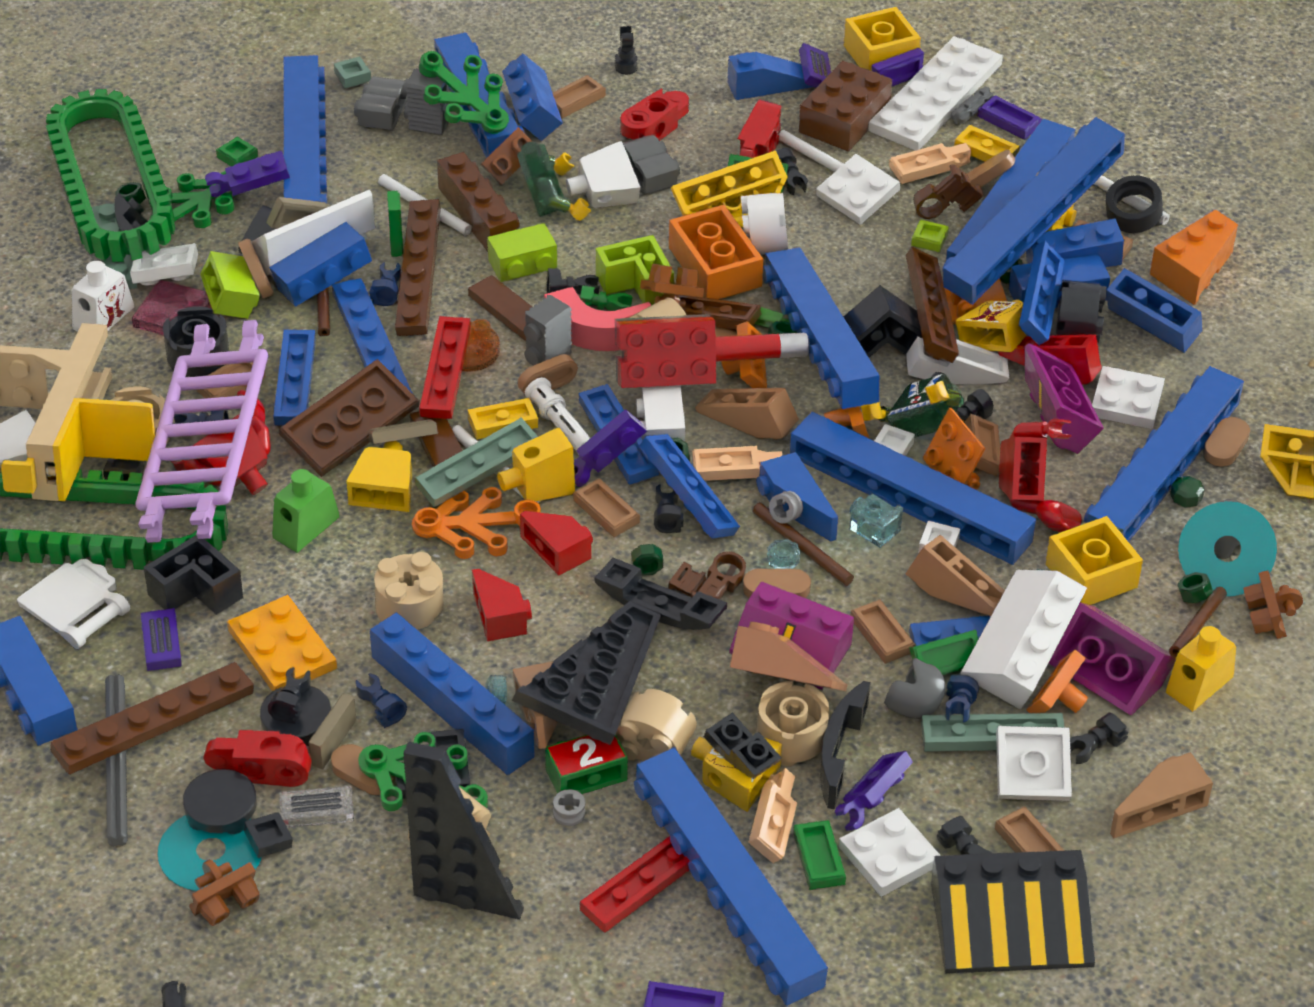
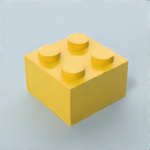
(879, 36)
(1095, 558)

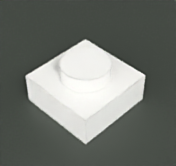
(895, 439)
(934, 529)

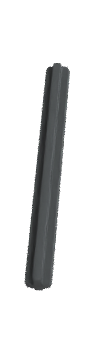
(116, 769)

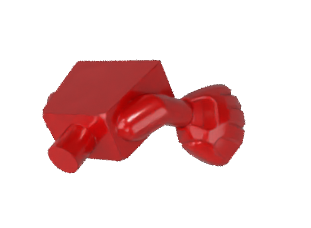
(253, 457)
(1023, 473)

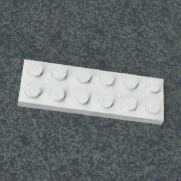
(935, 93)

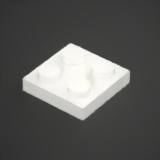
(858, 189)
(168, 262)
(1128, 397)
(1033, 763)
(889, 852)

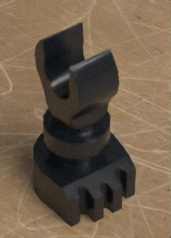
(626, 58)
(793, 174)
(556, 283)
(978, 404)
(667, 515)
(285, 704)
(1108, 729)
(958, 833)

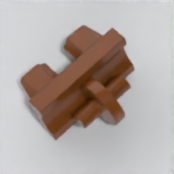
(504, 160)
(660, 282)
(1286, 601)
(217, 888)

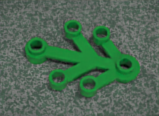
(464, 94)
(199, 199)
(390, 765)

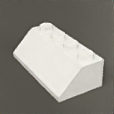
(288, 239)
(1023, 633)

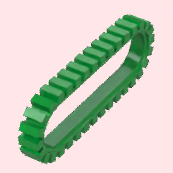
(93, 237)
(98, 546)

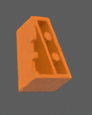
(1194, 255)

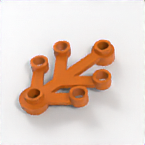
(437, 522)

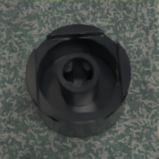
(1080, 308)
(180, 336)

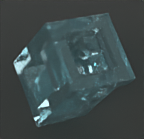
(875, 519)

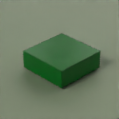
(236, 152)

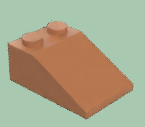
(770, 654)

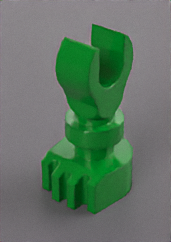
(611, 302)

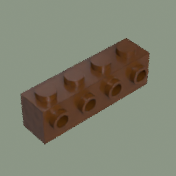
(474, 198)

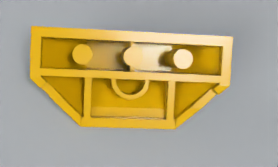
(727, 185)
(1290, 458)

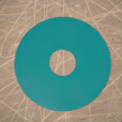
(1234, 520)
(179, 856)

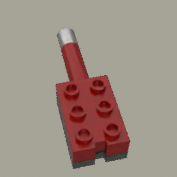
(686, 350)

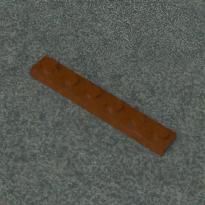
(418, 268)
(932, 305)
(151, 718)

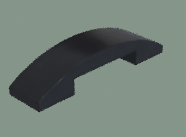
(626, 584)
(848, 714)

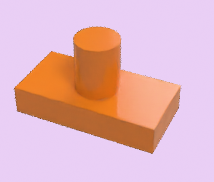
(751, 371)
(848, 417)
(1060, 688)

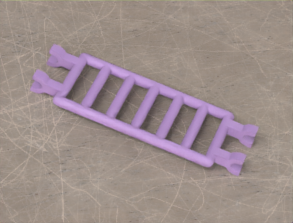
(205, 502)

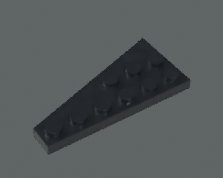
(595, 676)
(448, 848)

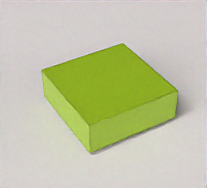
(929, 236)

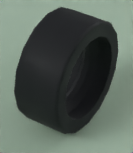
(1130, 186)

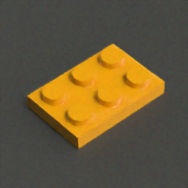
(279, 639)

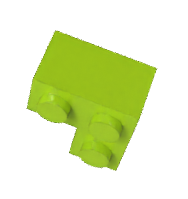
(626, 263)

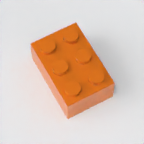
(718, 250)

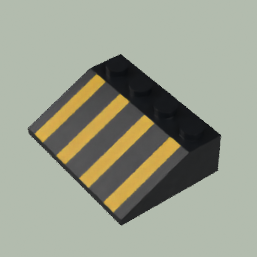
(1013, 911)

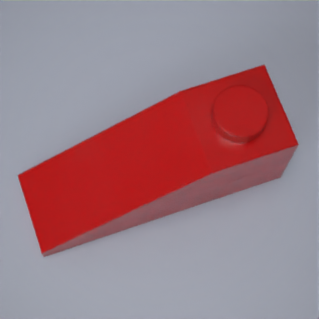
(1077, 350)

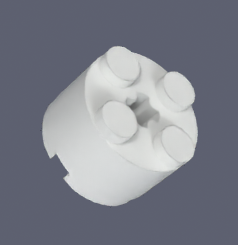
(765, 221)

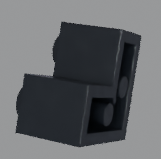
(883, 320)
(192, 572)

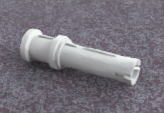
(544, 402)

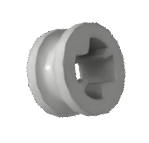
(777, 511)
(571, 817)

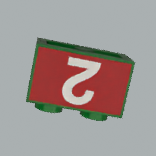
(585, 764)

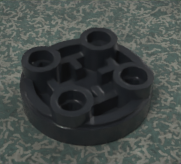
(314, 710)
(219, 801)

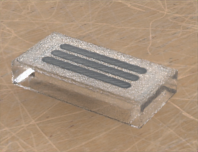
(317, 806)

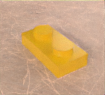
(984, 144)
(494, 417)

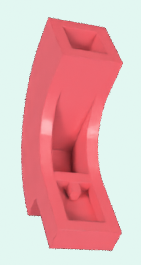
(592, 327)

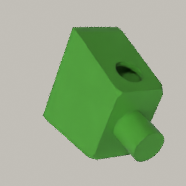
(303, 510)

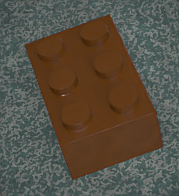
(844, 105)

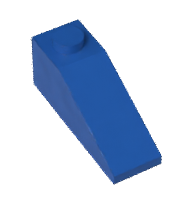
(762, 74)
(790, 474)

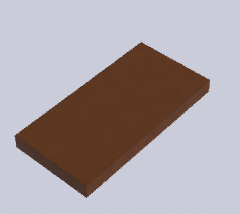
(341, 419)

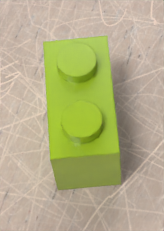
(522, 252)
(229, 285)

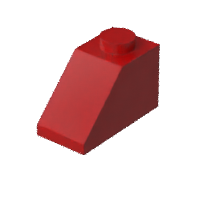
(556, 539)
(500, 606)

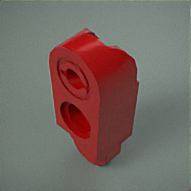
(654, 115)
(761, 130)
(262, 757)

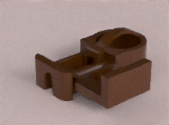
(953, 188)
(715, 583)

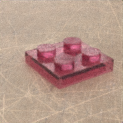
(164, 302)

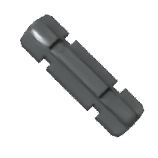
(971, 106)

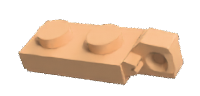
(928, 161)
(730, 462)
(774, 816)

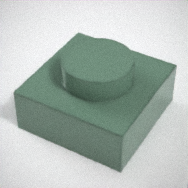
(352, 72)

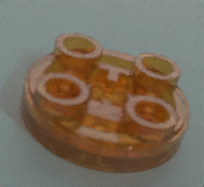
(482, 346)

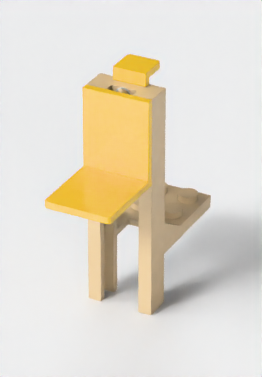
(72, 416)

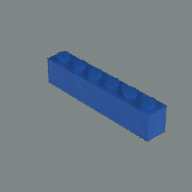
(453, 51)
(452, 693)

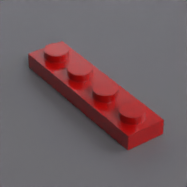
(445, 367)
(634, 886)

